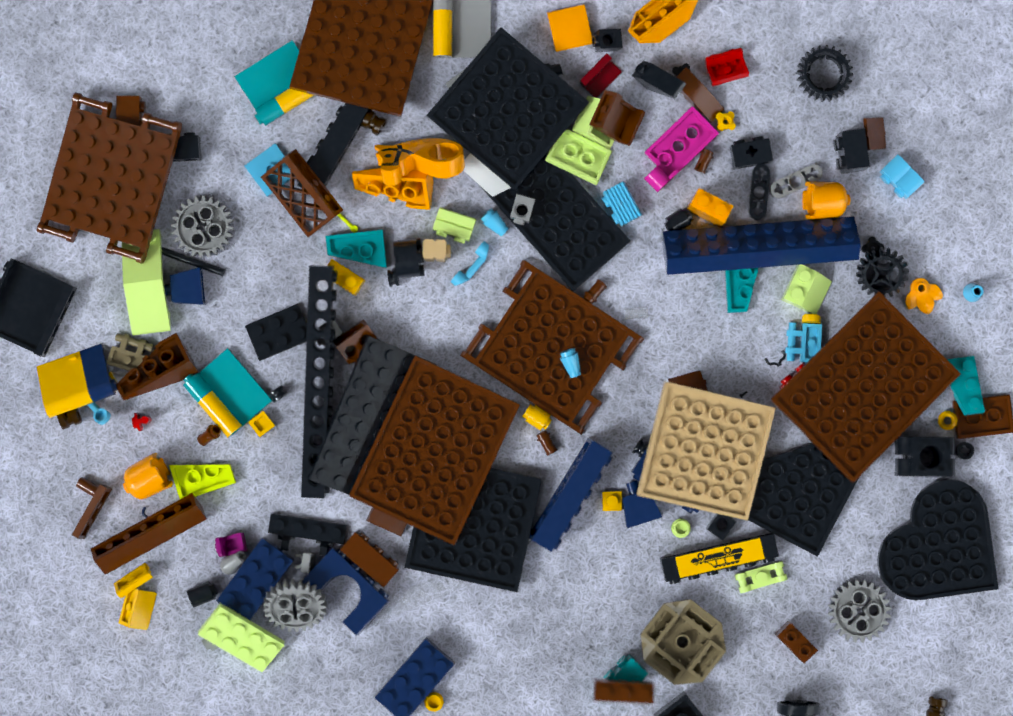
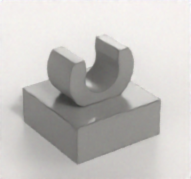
(308, 561)

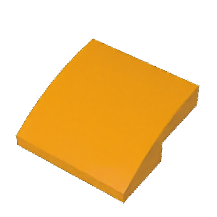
(569, 27)

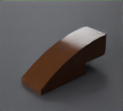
(699, 95)

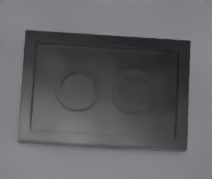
(278, 332)

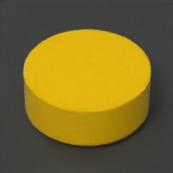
(811, 319)

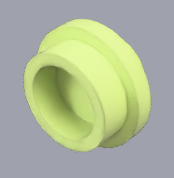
(680, 528)

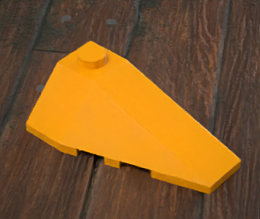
(414, 188)

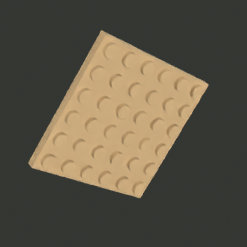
(705, 451)

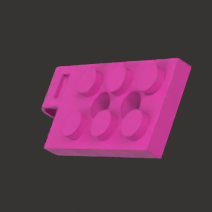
(671, 162)

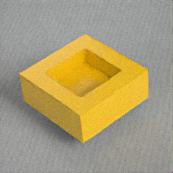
(261, 424)
(612, 501)

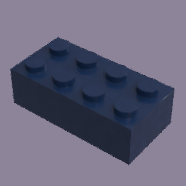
(256, 577)
(415, 679)

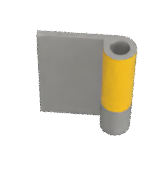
(460, 27)

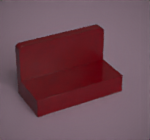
(600, 76)

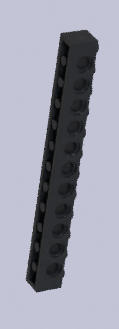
(309, 488)

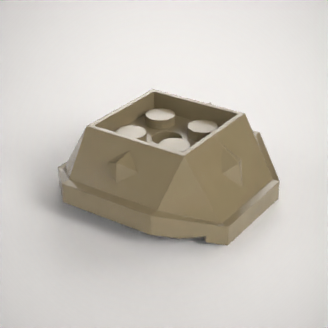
(687, 662)

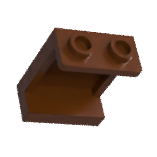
(617, 118)

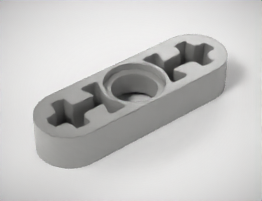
(785, 192)

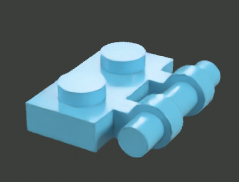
(810, 341)

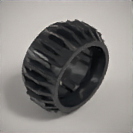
(838, 59)

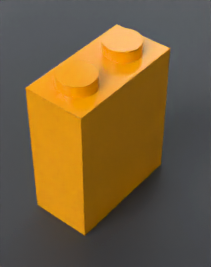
(709, 207)

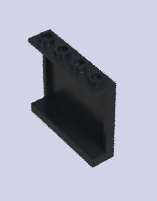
(31, 306)

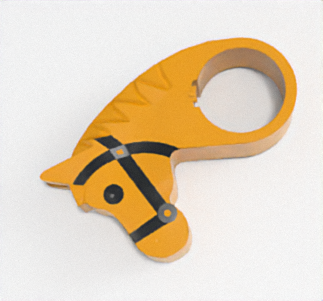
(420, 155)

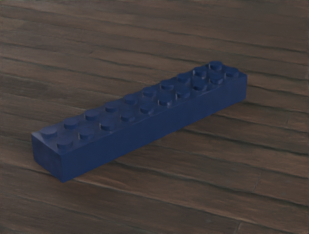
(761, 245)

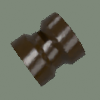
(373, 122)
(69, 418)
(934, 703)

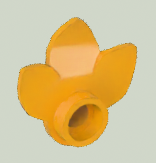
(925, 298)

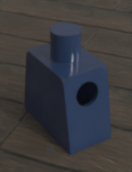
(187, 287)
(638, 508)

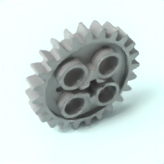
(217, 218)
(846, 599)
(280, 605)

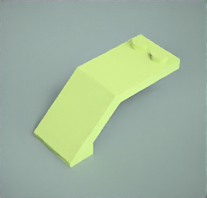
(146, 289)

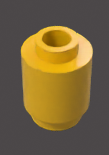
(537, 417)

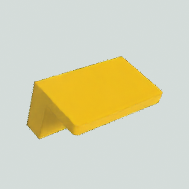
(137, 609)

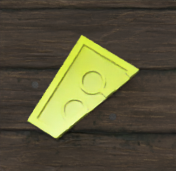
(201, 478)

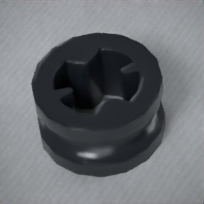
(392, 278)
(278, 393)
(968, 446)
(640, 447)

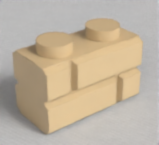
(436, 250)

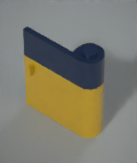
(75, 381)

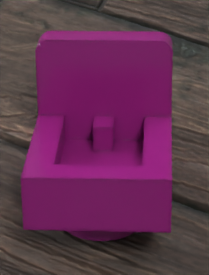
(230, 544)

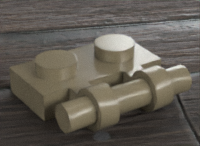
(126, 359)

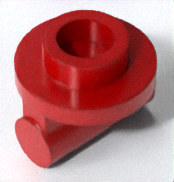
(137, 421)

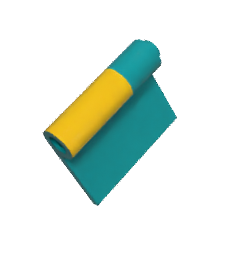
(268, 84)
(227, 393)

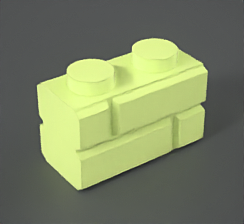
(454, 225)

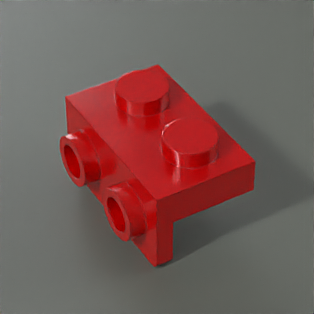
(726, 67)

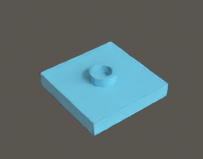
(265, 162)

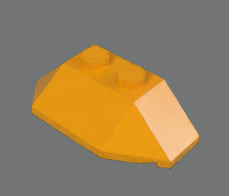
(660, 19)

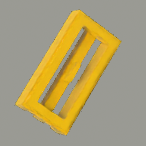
(132, 580)

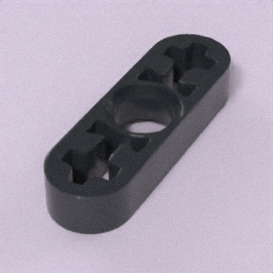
(755, 177)

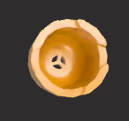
(825, 200)
(147, 477)

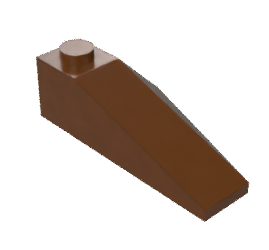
(163, 367)

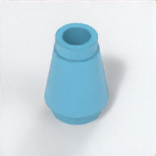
(494, 222)
(969, 294)
(571, 362)

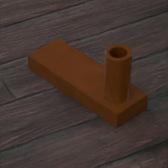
(100, 495)

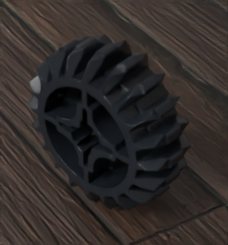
(888, 267)

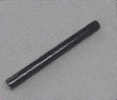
(192, 261)

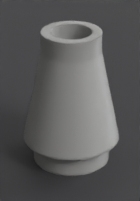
(231, 563)

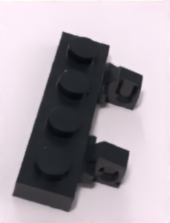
(291, 527)

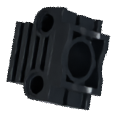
(911, 448)

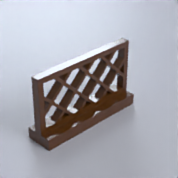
(310, 185)

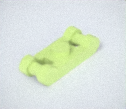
(761, 576)

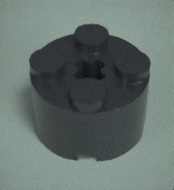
(408, 258)

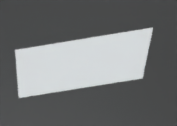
(484, 176)

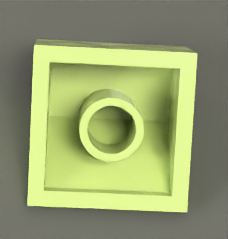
(583, 128)
(806, 289)

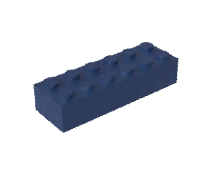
(570, 494)

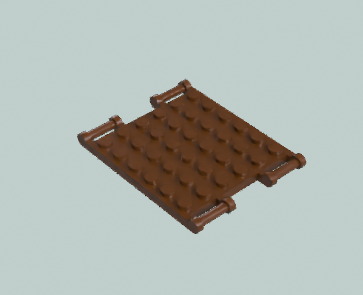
(110, 177)
(532, 334)

